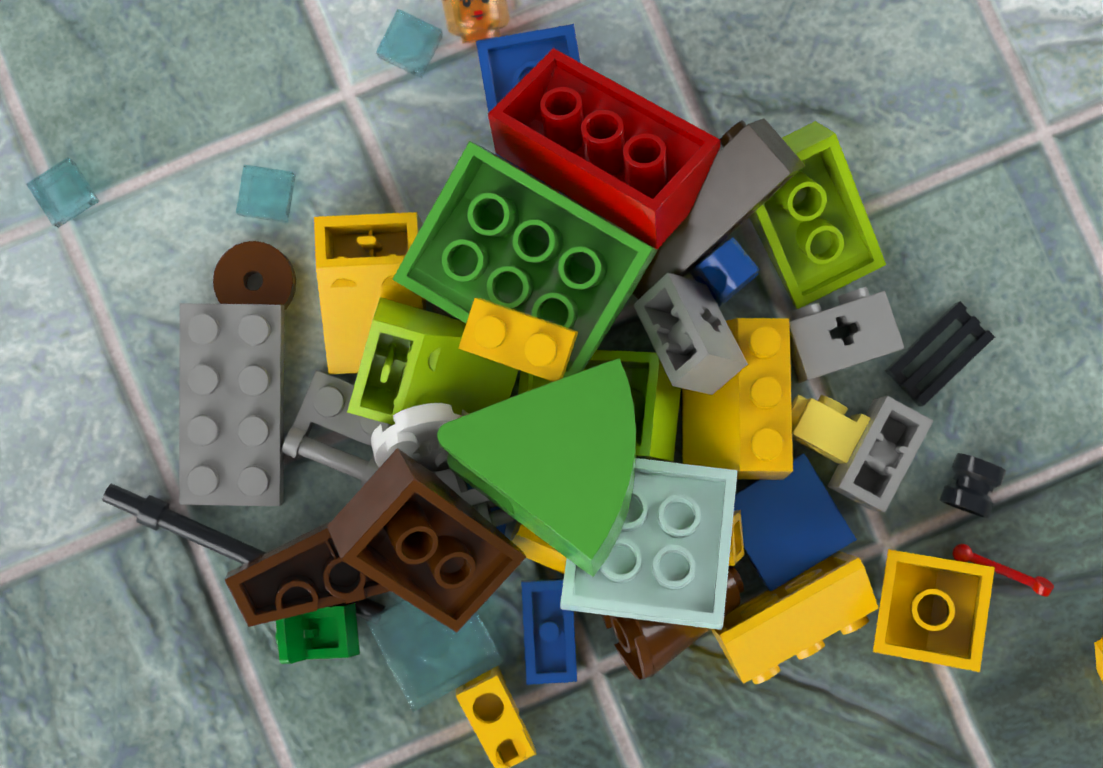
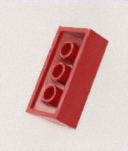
(604, 146)

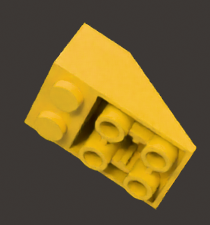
(353, 270)

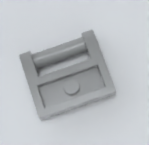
(327, 406)

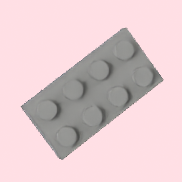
(231, 404)

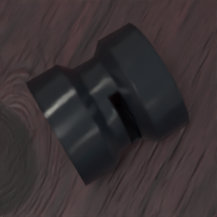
(974, 482)

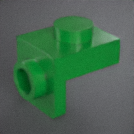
(318, 634)

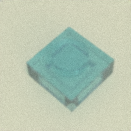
(409, 43)

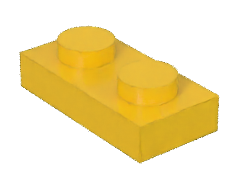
(518, 340)

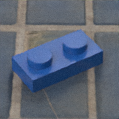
(547, 633)

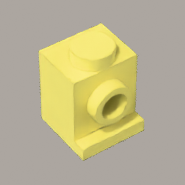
(825, 428)

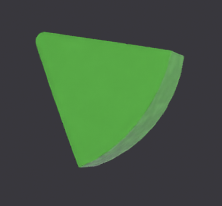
(556, 459)

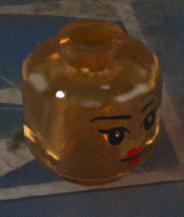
(475, 18)

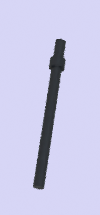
(156, 513)

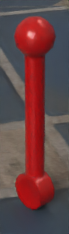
(1039, 584)

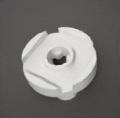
(415, 435)

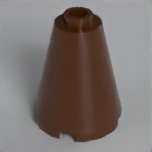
(652, 645)

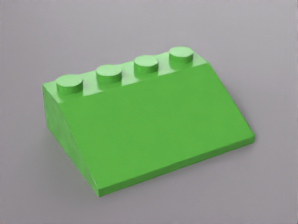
(523, 248)

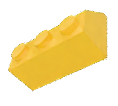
(750, 416)
(796, 617)

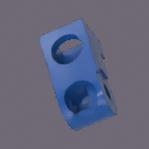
(726, 271)

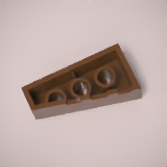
(297, 580)

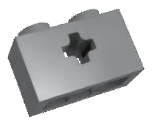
(870, 328)
(690, 334)
(881, 454)

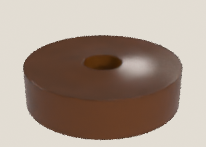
(248, 259)

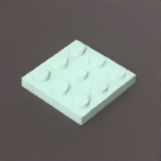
(669, 551)

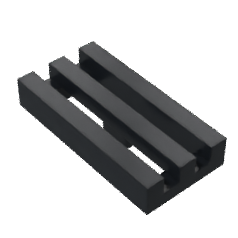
(970, 325)

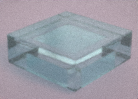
(62, 192)
(265, 193)

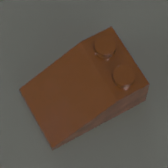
(423, 542)

